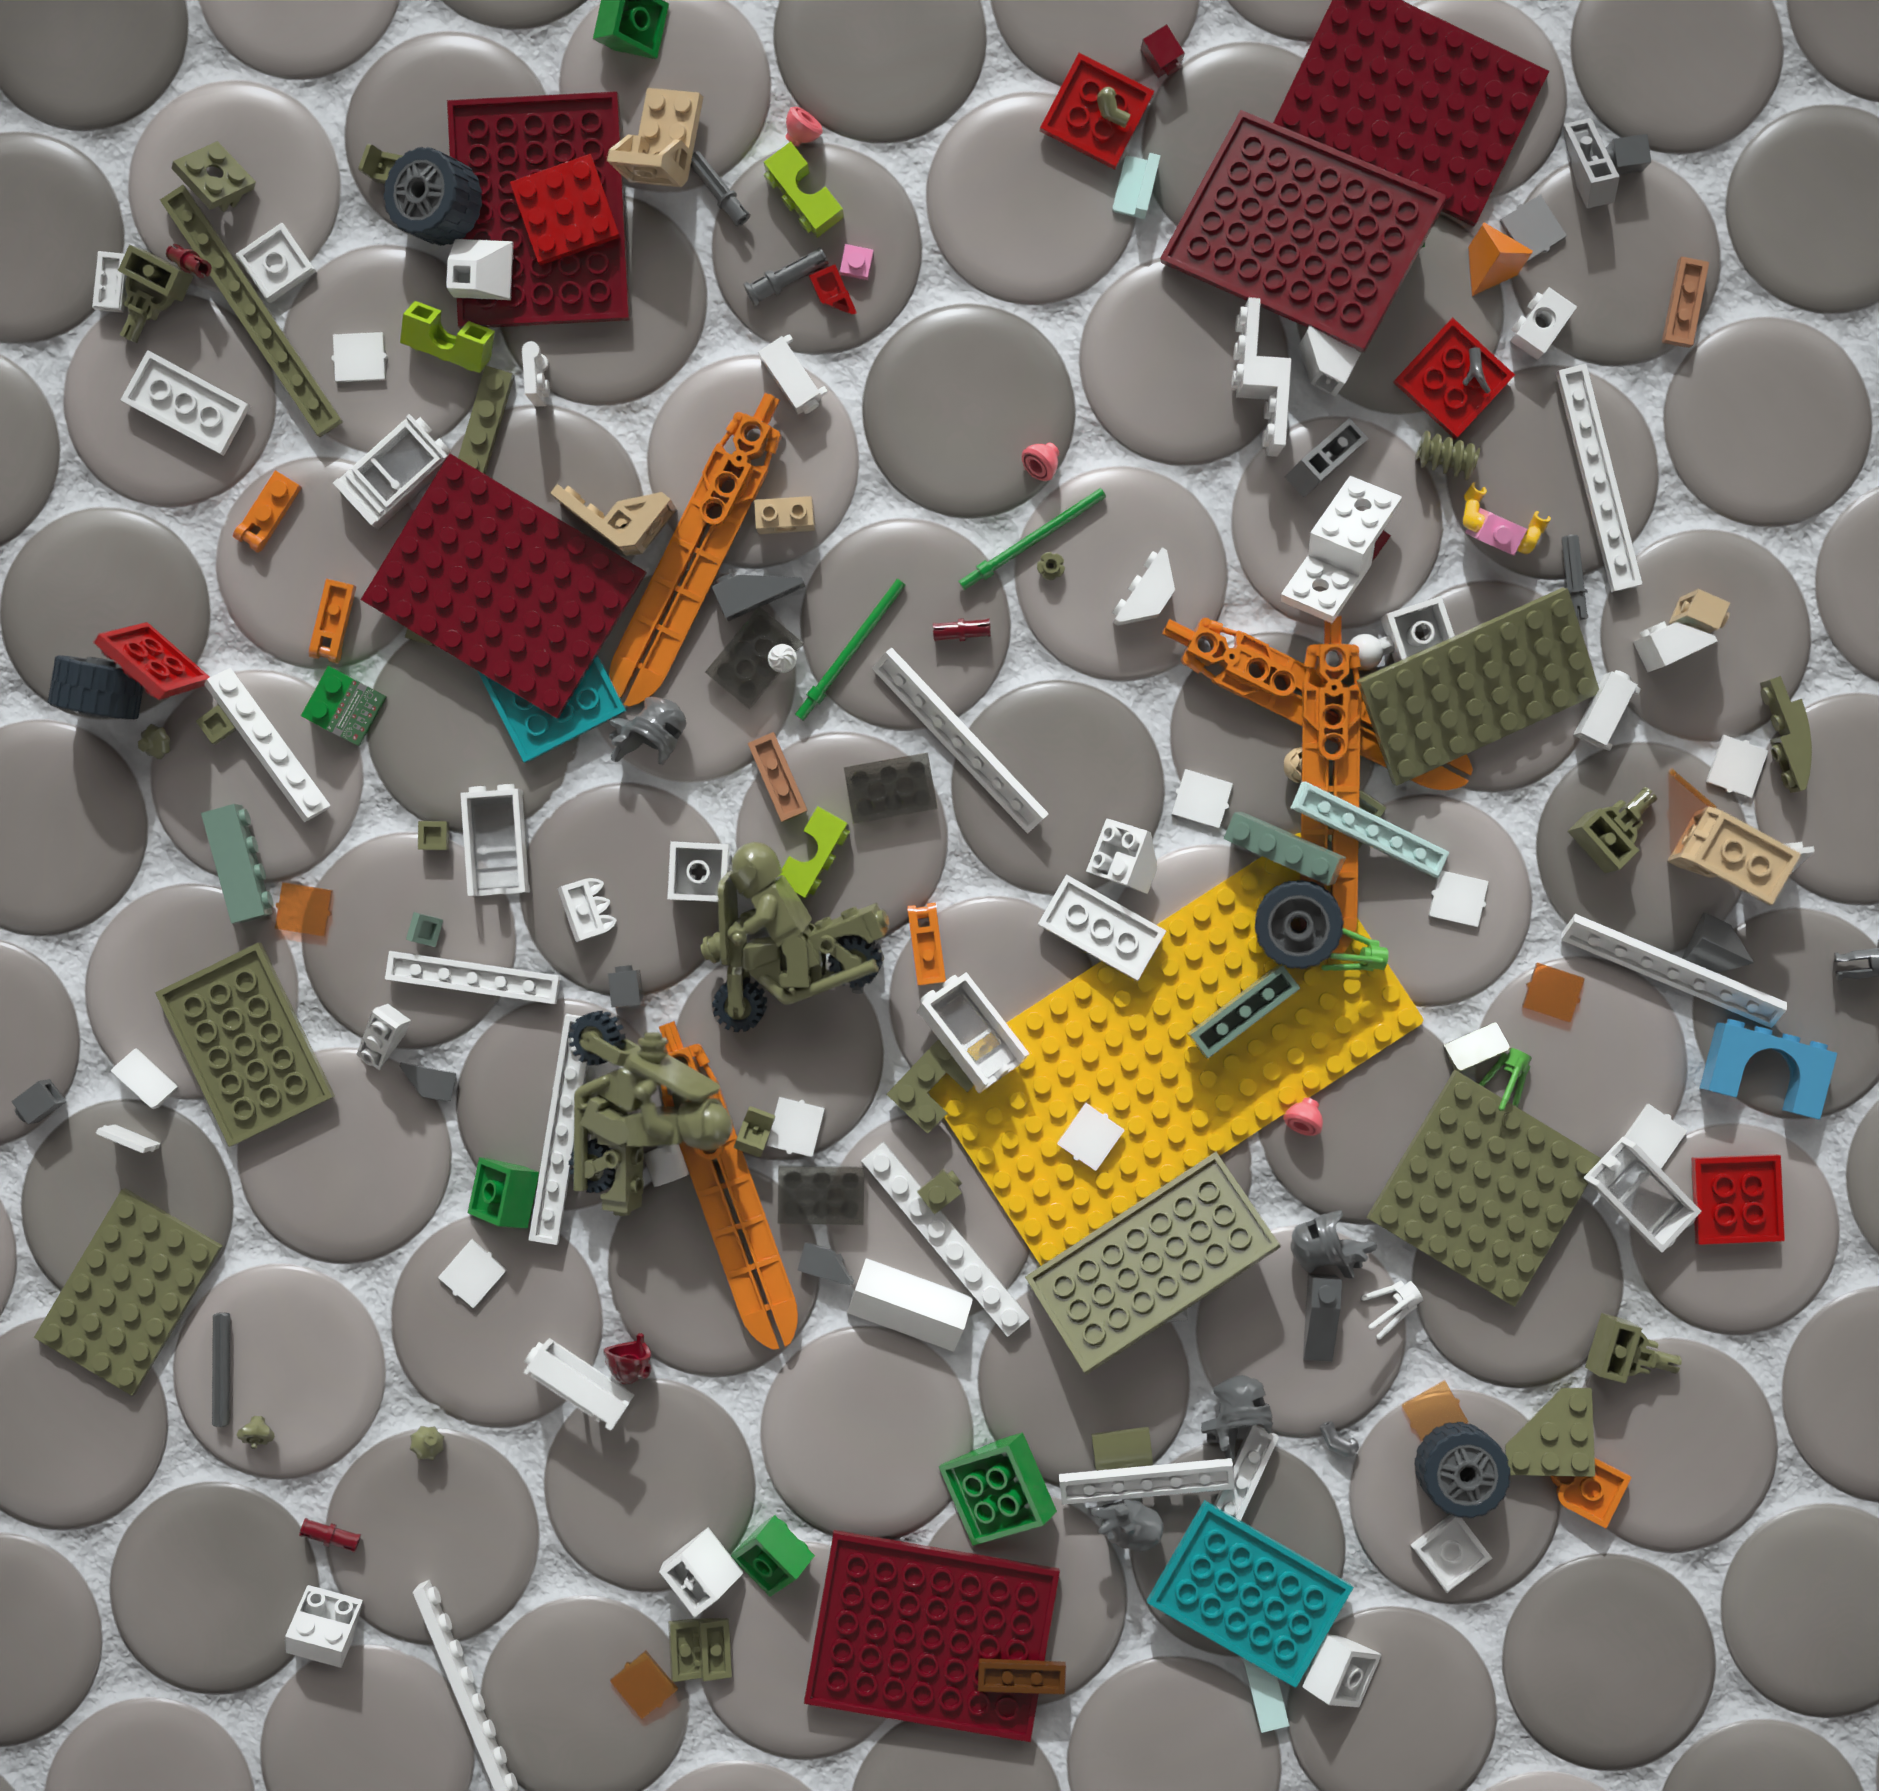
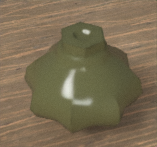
(154, 741)
(256, 1432)
(426, 1442)

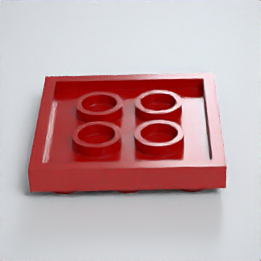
(1076, 114)
(565, 209)
(1437, 377)
(151, 660)
(1738, 1199)

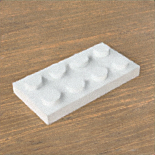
(185, 403)
(1102, 927)

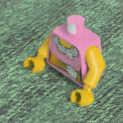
(1497, 530)

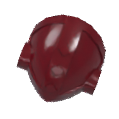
(629, 1360)

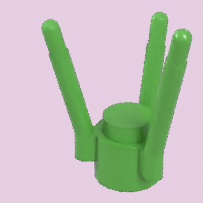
(1370, 957)
(1516, 1064)

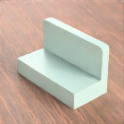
(1136, 185)

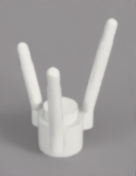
(1406, 1298)

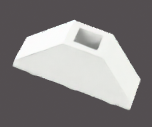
(1148, 593)
(382, 1035)

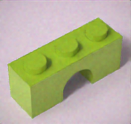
(817, 210)
(425, 333)
(828, 832)

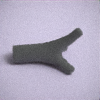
(1476, 369)

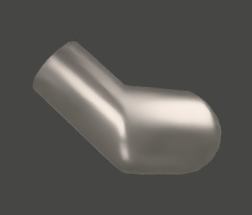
(1336, 1444)

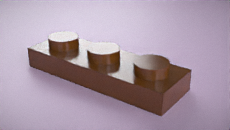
(1021, 1676)

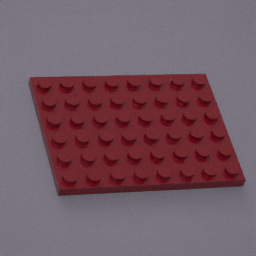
(1413, 98)
(518, 138)
(1303, 230)
(503, 586)
(909, 1628)

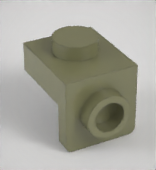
(377, 163)
(754, 1131)
(940, 1190)

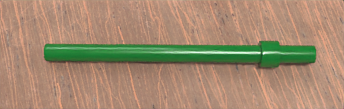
(985, 569)
(817, 694)

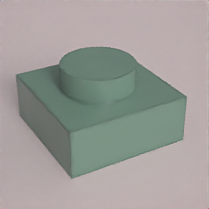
(424, 929)

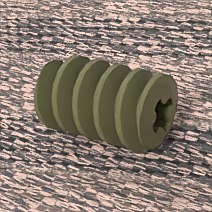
(1447, 454)

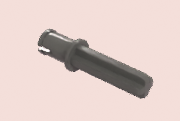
(725, 197)
(1574, 574)

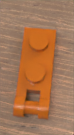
(267, 511)
(332, 620)
(926, 945)

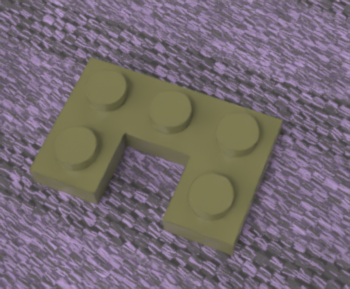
(912, 1088)

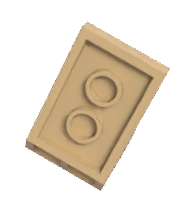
(664, 141)
(641, 515)
(1734, 852)

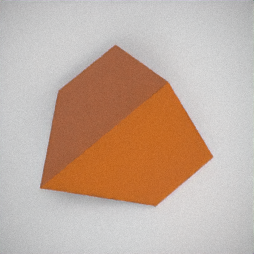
(1494, 258)

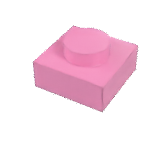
(856, 262)

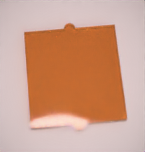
(1691, 788)
(303, 909)
(1553, 992)
(1433, 1409)
(643, 1684)

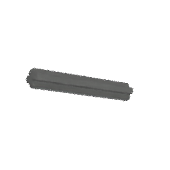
(221, 1369)

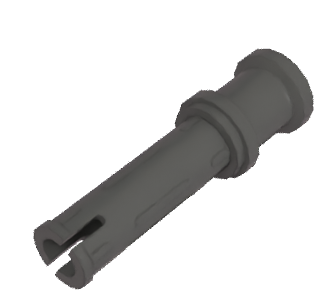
(774, 281)

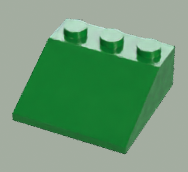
(998, 1489)

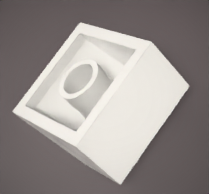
(1667, 644)
(1341, 1671)

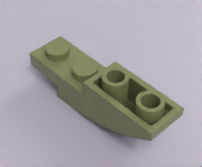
(1794, 744)

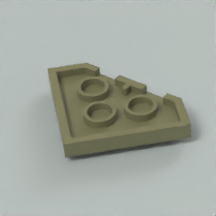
(1556, 1438)

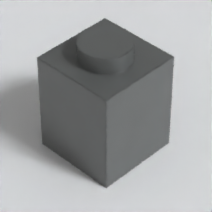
(1630, 153)
(625, 987)
(38, 1102)

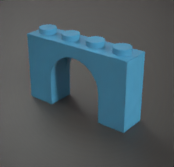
(1808, 1065)

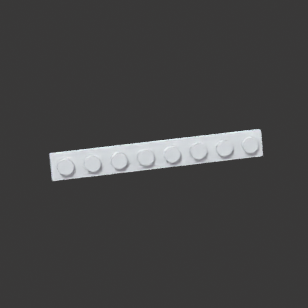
(1598, 478)
(959, 740)
(1673, 971)
(558, 1143)
(946, 1240)
(461, 1680)

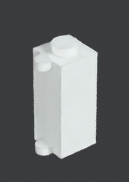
(791, 375)
(1606, 709)

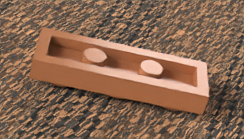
(1685, 302)
(777, 777)

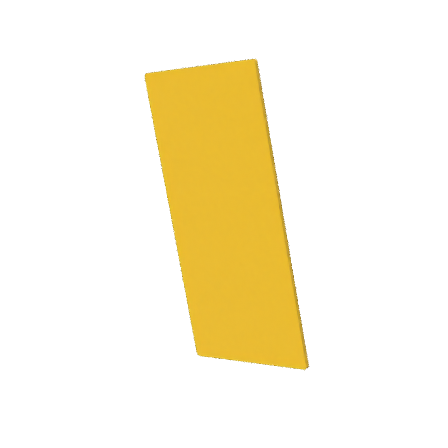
(1131, 1057)

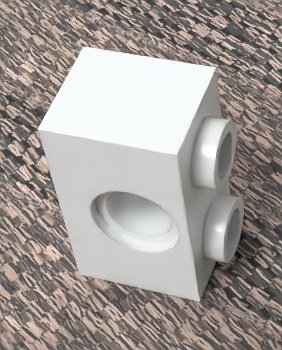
(1555, 312)

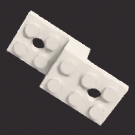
(1261, 377)
(1341, 549)

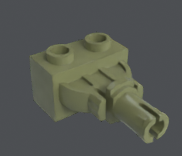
(150, 288)
(1611, 831)
(1622, 1348)

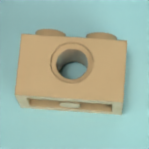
(784, 515)
(1701, 611)

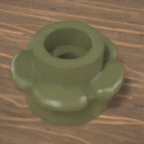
(1048, 573)

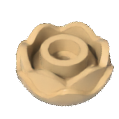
(1293, 765)

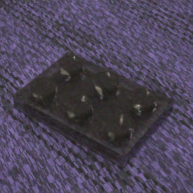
(744, 662)
(890, 788)
(821, 1195)

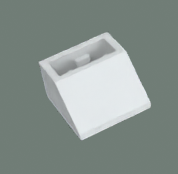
(1327, 360)
(700, 1572)
(323, 1626)

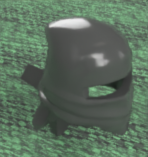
(656, 726)
(1318, 1244)
(1240, 1406)
(1130, 1524)

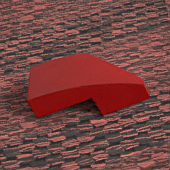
(831, 289)

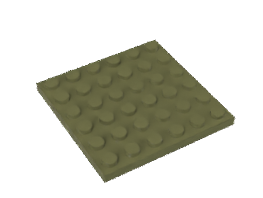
(1484, 1188)

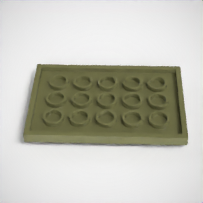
(245, 1044)
(128, 1291)

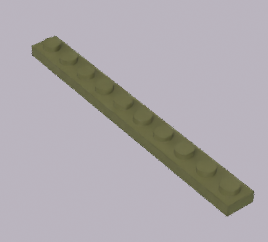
(252, 311)
(482, 430)

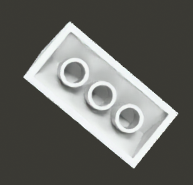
(910, 1305)

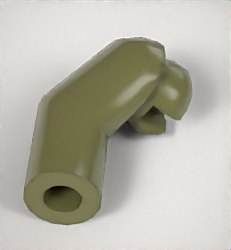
(1108, 107)

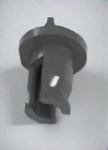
(1873, 962)

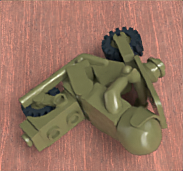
(794, 955)
(613, 1116)

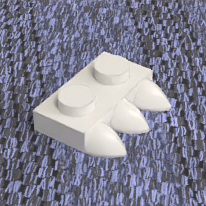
(584, 909)

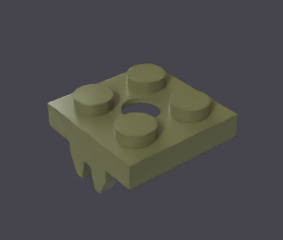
(210, 189)

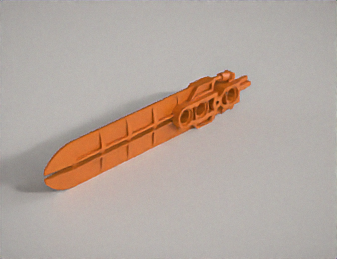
(709, 558)
(1286, 703)
(1346, 759)
(750, 1216)

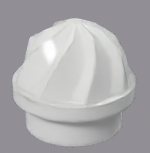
(782, 658)

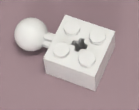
(1400, 633)
(687, 856)

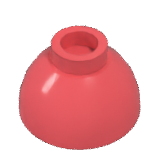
(801, 127)
(1041, 460)
(1304, 1117)

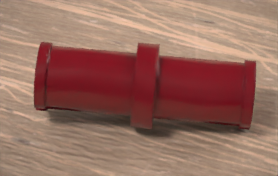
(188, 261)
(962, 629)
(329, 1535)

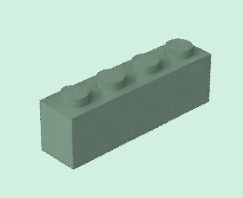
(1284, 848)
(237, 863)
(1243, 1010)

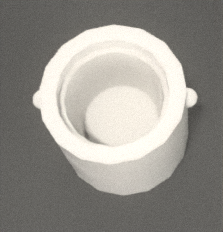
(665, 1164)

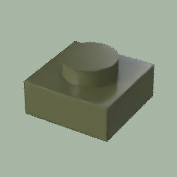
(216, 725)
(433, 835)

